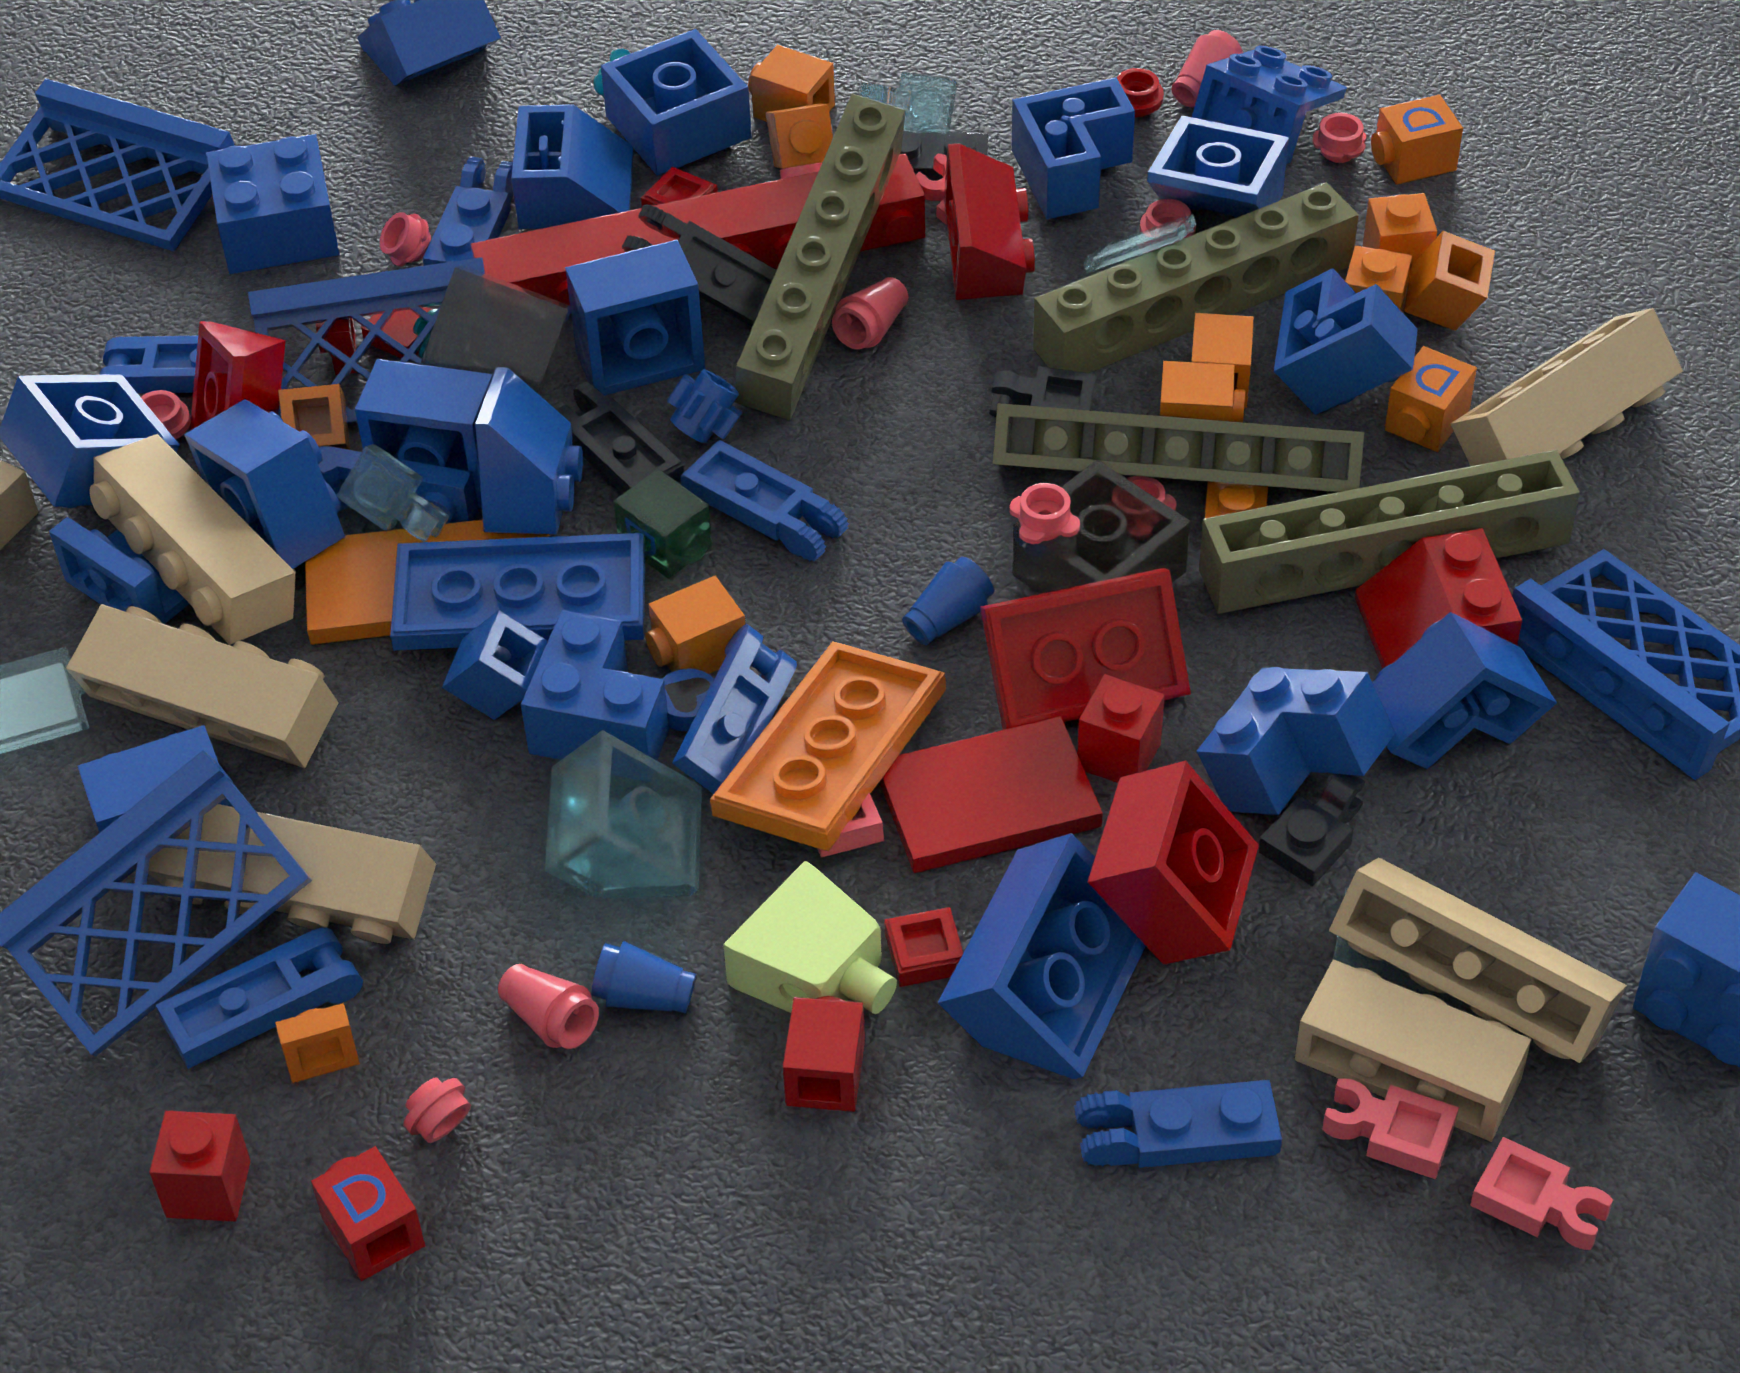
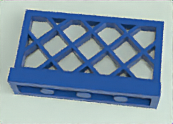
(133, 135)
(354, 298)
(1631, 682)
(110, 859)

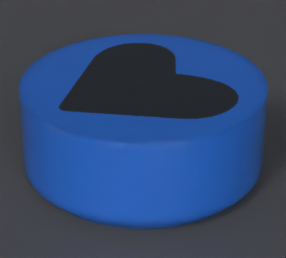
(684, 696)

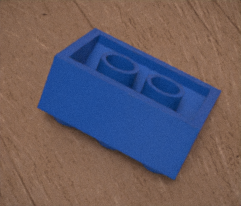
(1044, 962)

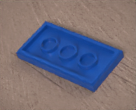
(457, 585)

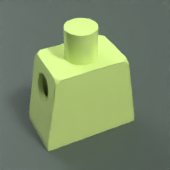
(809, 945)

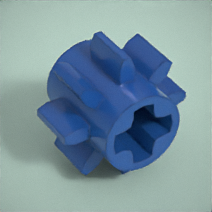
(704, 406)

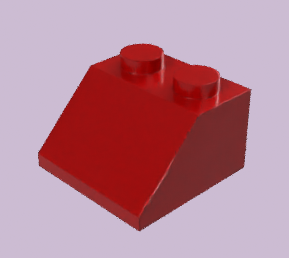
(985, 225)
(1427, 583)

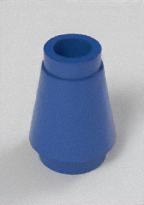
(948, 600)
(641, 980)

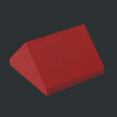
(235, 367)

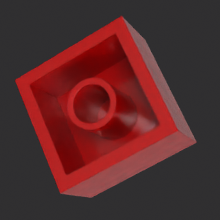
(1174, 863)

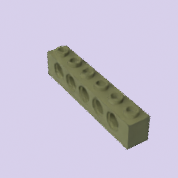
(819, 257)
(1206, 273)
(1179, 447)
(1355, 533)

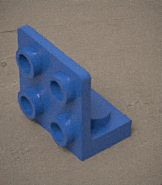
(1264, 93)
(112, 571)

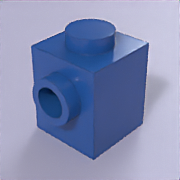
(495, 665)

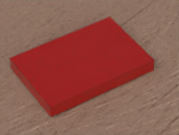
(1060, 643)
(989, 794)

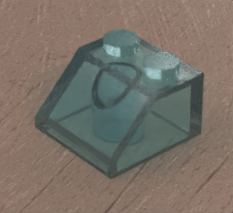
(623, 823)

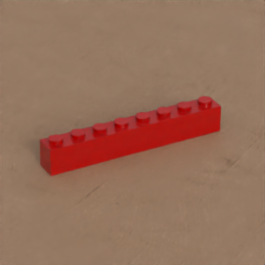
(749, 217)

